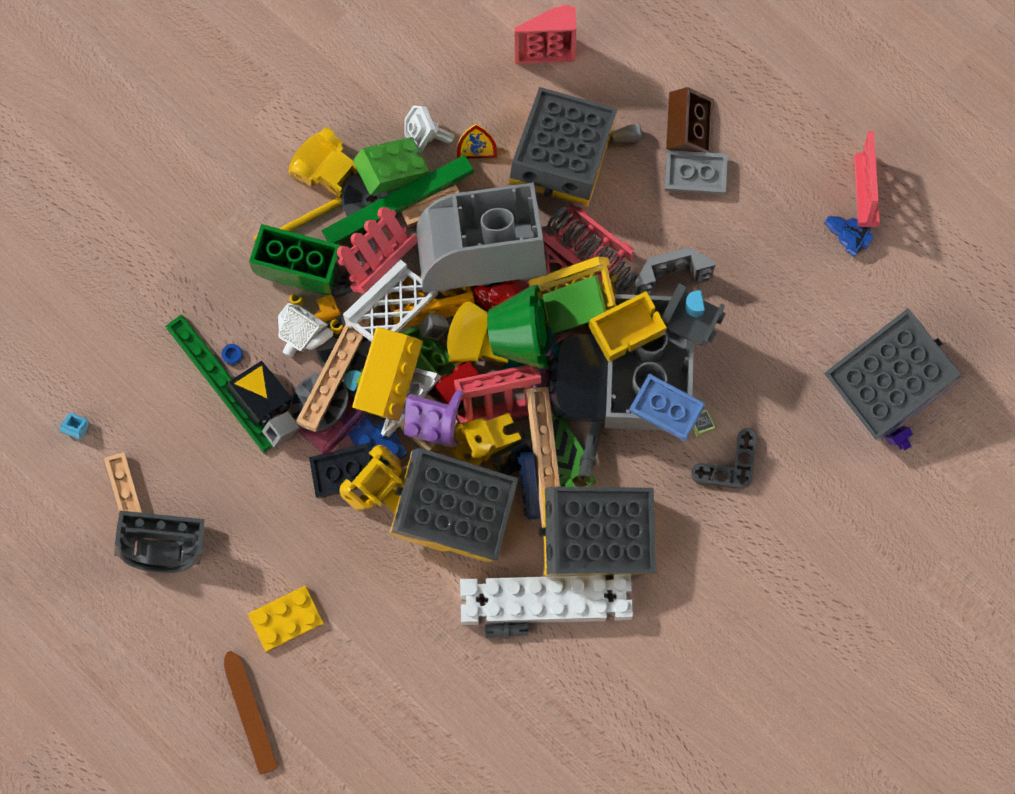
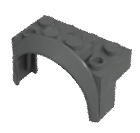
(155, 555)

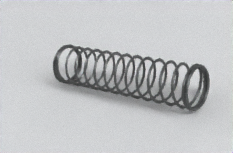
(634, 275)

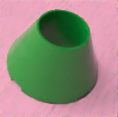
(520, 329)

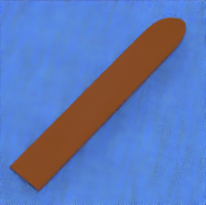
(249, 713)

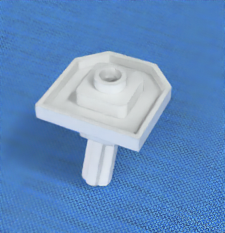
(423, 129)

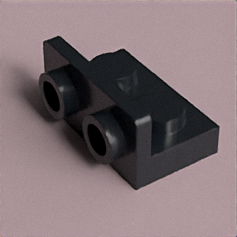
(506, 460)

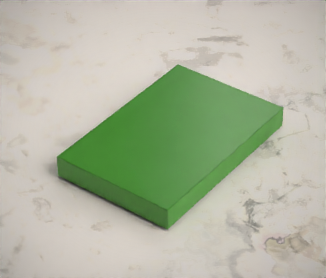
(574, 305)

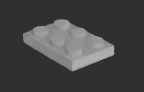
(696, 172)

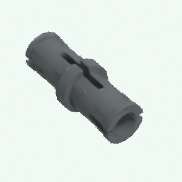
(506, 630)

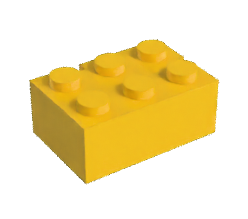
(627, 326)

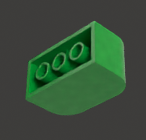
(295, 260)

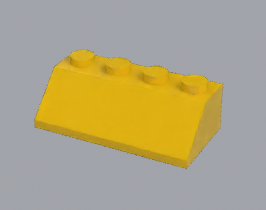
(387, 374)

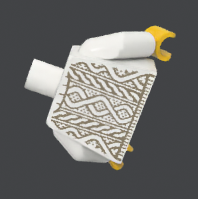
(303, 329)

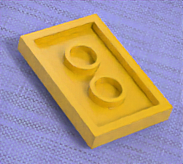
(285, 619)

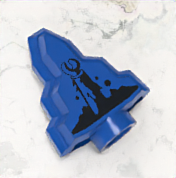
(849, 233)

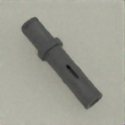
(589, 459)

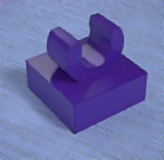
(899, 437)

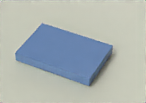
(667, 407)

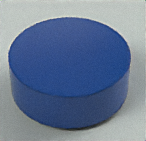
(232, 354)

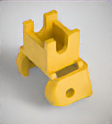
(322, 162)
(469, 337)
(490, 435)

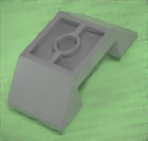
(699, 266)

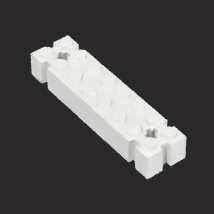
(546, 599)

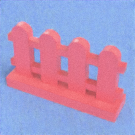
(380, 262)

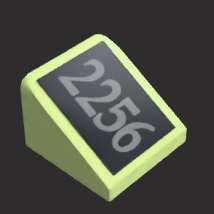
(703, 424)

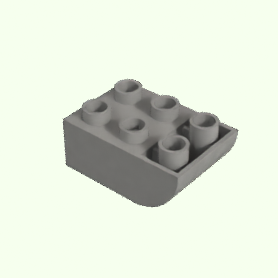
(481, 238)

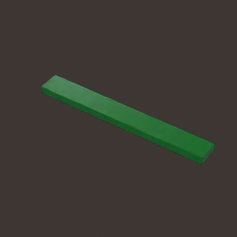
(400, 199)
(215, 375)

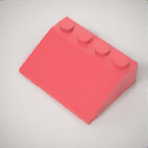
(547, 37)

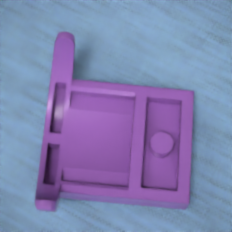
(432, 419)

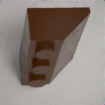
(689, 121)

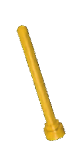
(311, 215)

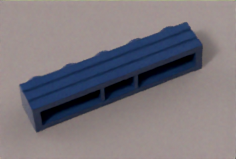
(529, 485)

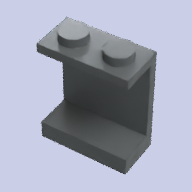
(692, 328)

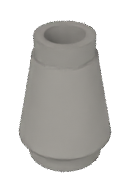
(628, 134)

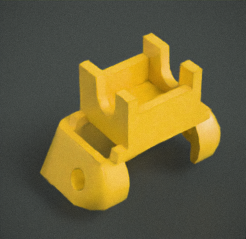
(374, 480)

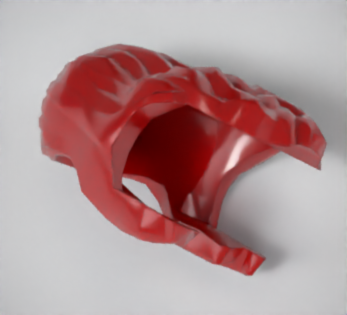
(490, 297)

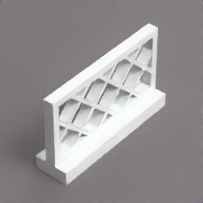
(380, 291)

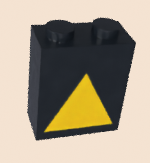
(259, 394)

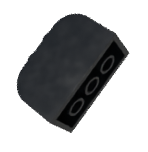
(578, 379)

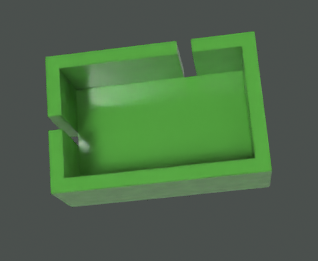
(390, 165)

